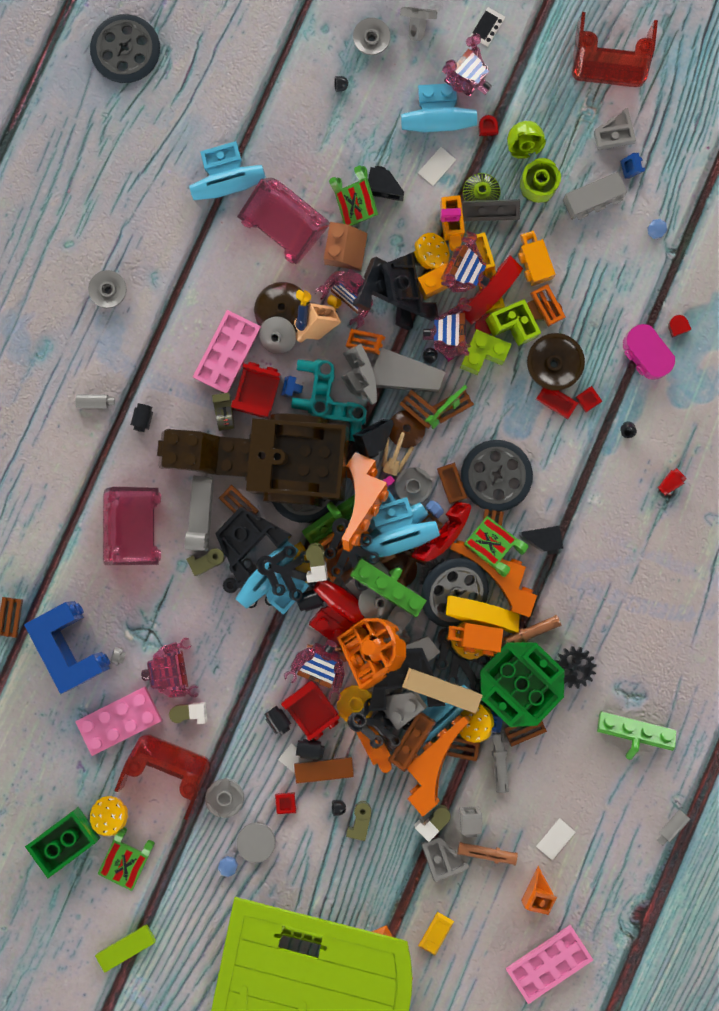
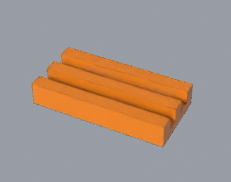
(541, 309)
(377, 344)

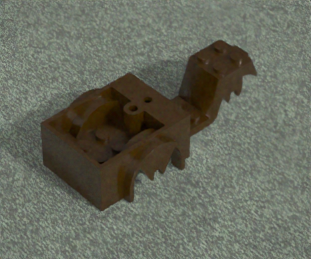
(301, 462)

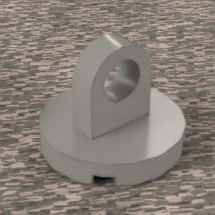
(417, 21)

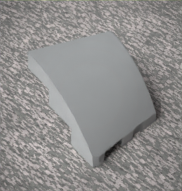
(361, 378)

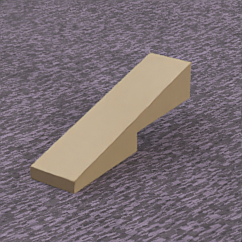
(442, 690)

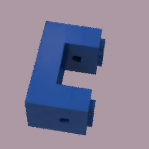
(55, 652)

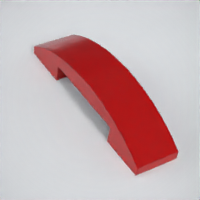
(497, 287)
(457, 518)

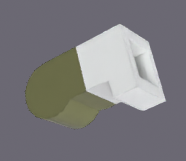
(318, 565)
(189, 711)
(434, 823)

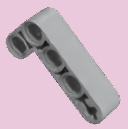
(200, 514)

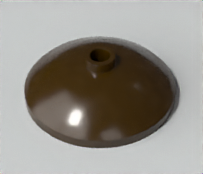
(273, 296)
(564, 352)

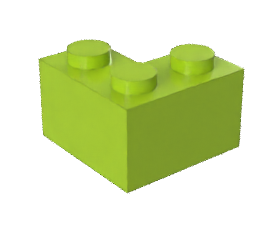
(516, 319)
(484, 347)

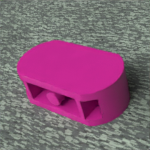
(648, 352)

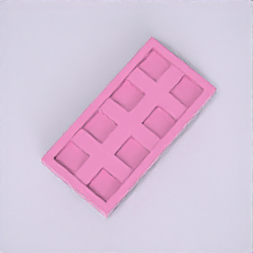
(227, 352)
(118, 721)
(549, 964)

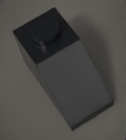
(384, 184)
(373, 438)
(544, 539)

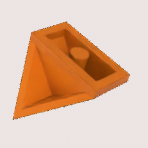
(538, 894)

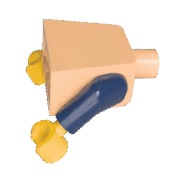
(315, 319)

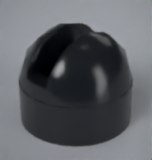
(340, 83)
(430, 359)
(626, 430)
(338, 807)

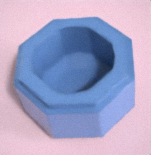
(657, 228)
(435, 509)
(227, 866)

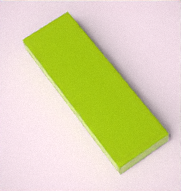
(125, 948)

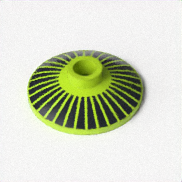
(472, 185)

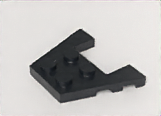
(375, 285)
(403, 287)
(241, 535)
(415, 660)

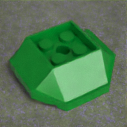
(542, 689)

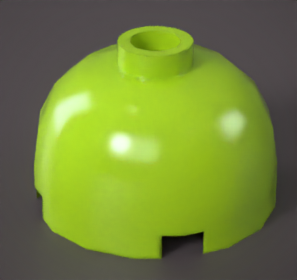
(525, 139)

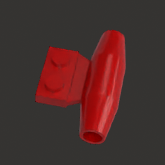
(339, 614)

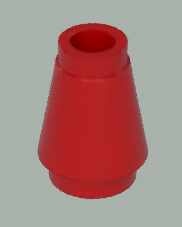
(672, 481)

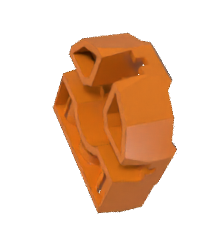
(372, 651)

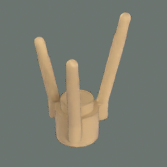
(392, 465)

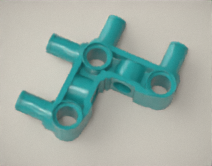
(321, 393)

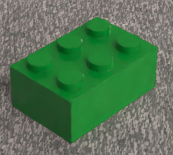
(62, 842)

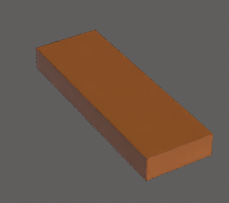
(412, 741)
(323, 770)

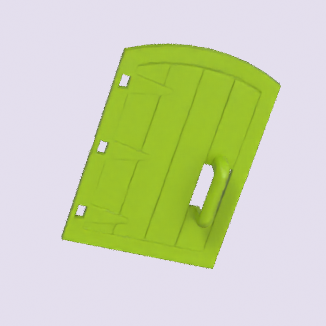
(351, 973)

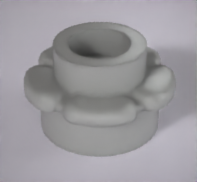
(118, 656)

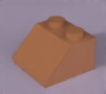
(345, 246)

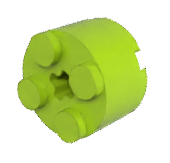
(550, 180)

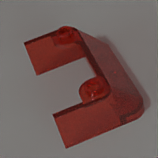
(611, 65)
(171, 760)

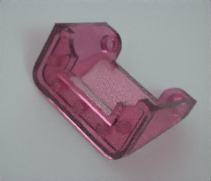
(283, 218)
(130, 526)

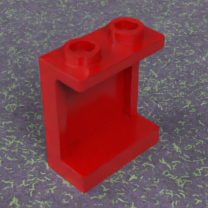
(256, 390)
(311, 710)

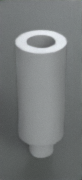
(93, 401)
(673, 827)

